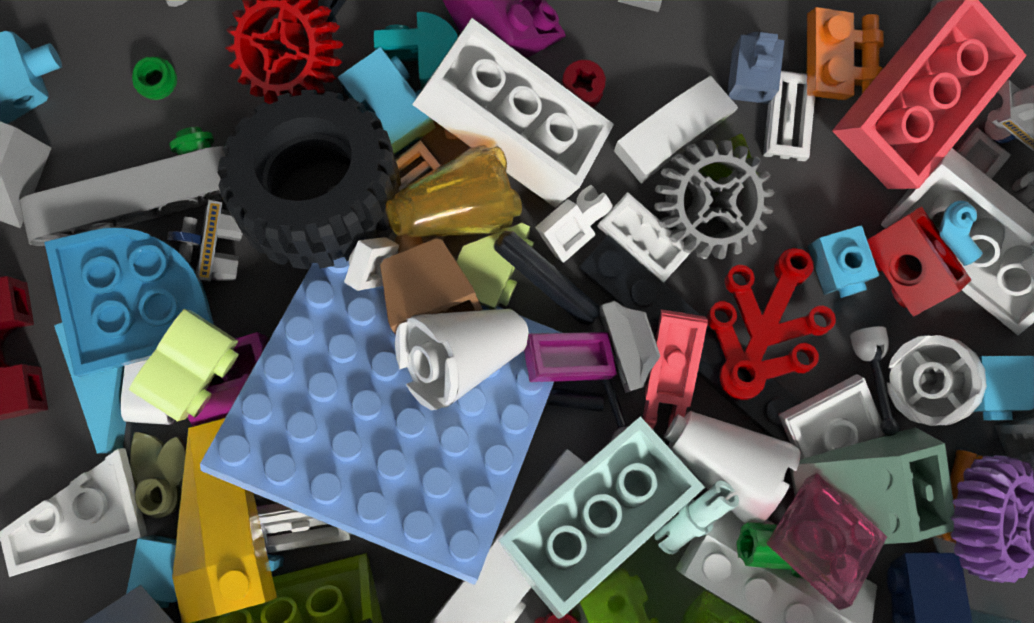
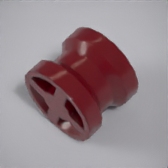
(588, 70)

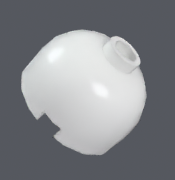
(936, 380)

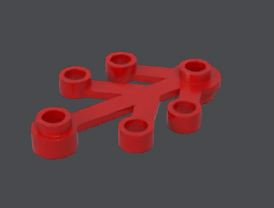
(765, 328)

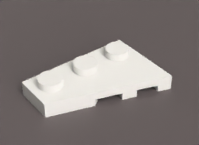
(80, 519)

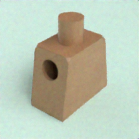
(424, 281)

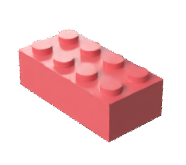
(929, 93)

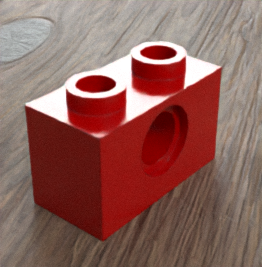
(941, 270)

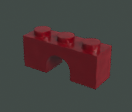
(20, 385)

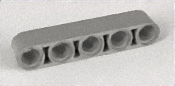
(123, 196)

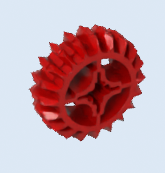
(271, 75)

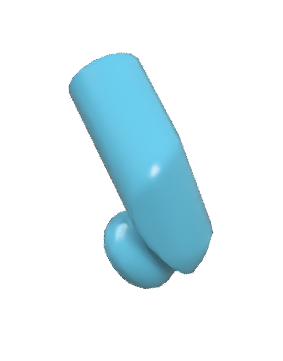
(956, 229)

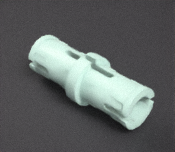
(697, 517)

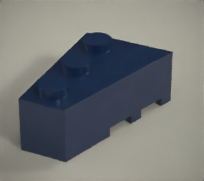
(928, 589)

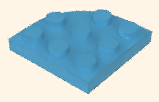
(119, 295)

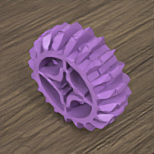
(995, 519)

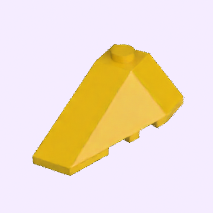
(219, 541)

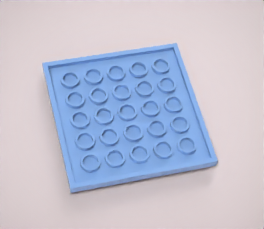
(348, 443)

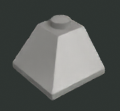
(20, 170)

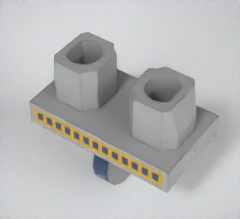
(1015, 116)
(209, 263)

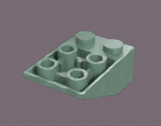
(892, 481)

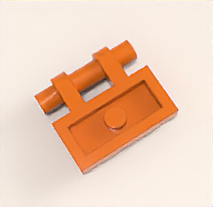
(831, 53)

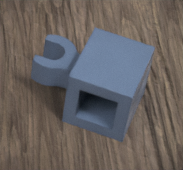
(756, 67)

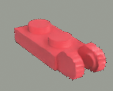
(675, 373)

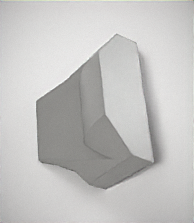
(631, 343)

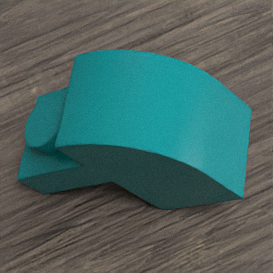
(424, 44)

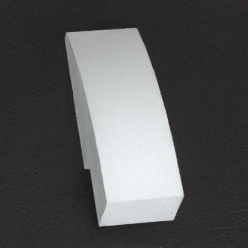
(673, 128)

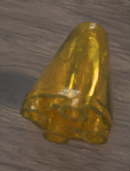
(458, 198)

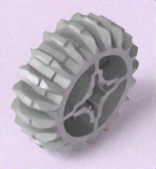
(739, 222)

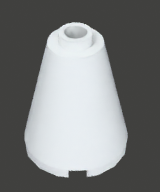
(456, 351)
(741, 457)

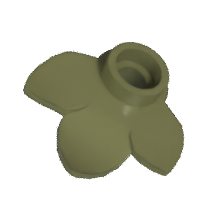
(157, 468)

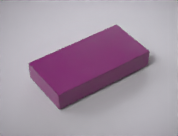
(569, 357)

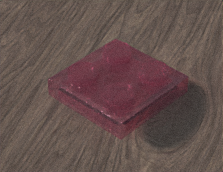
(827, 541)

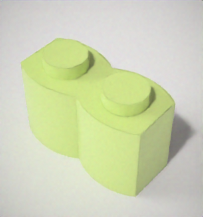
(184, 366)

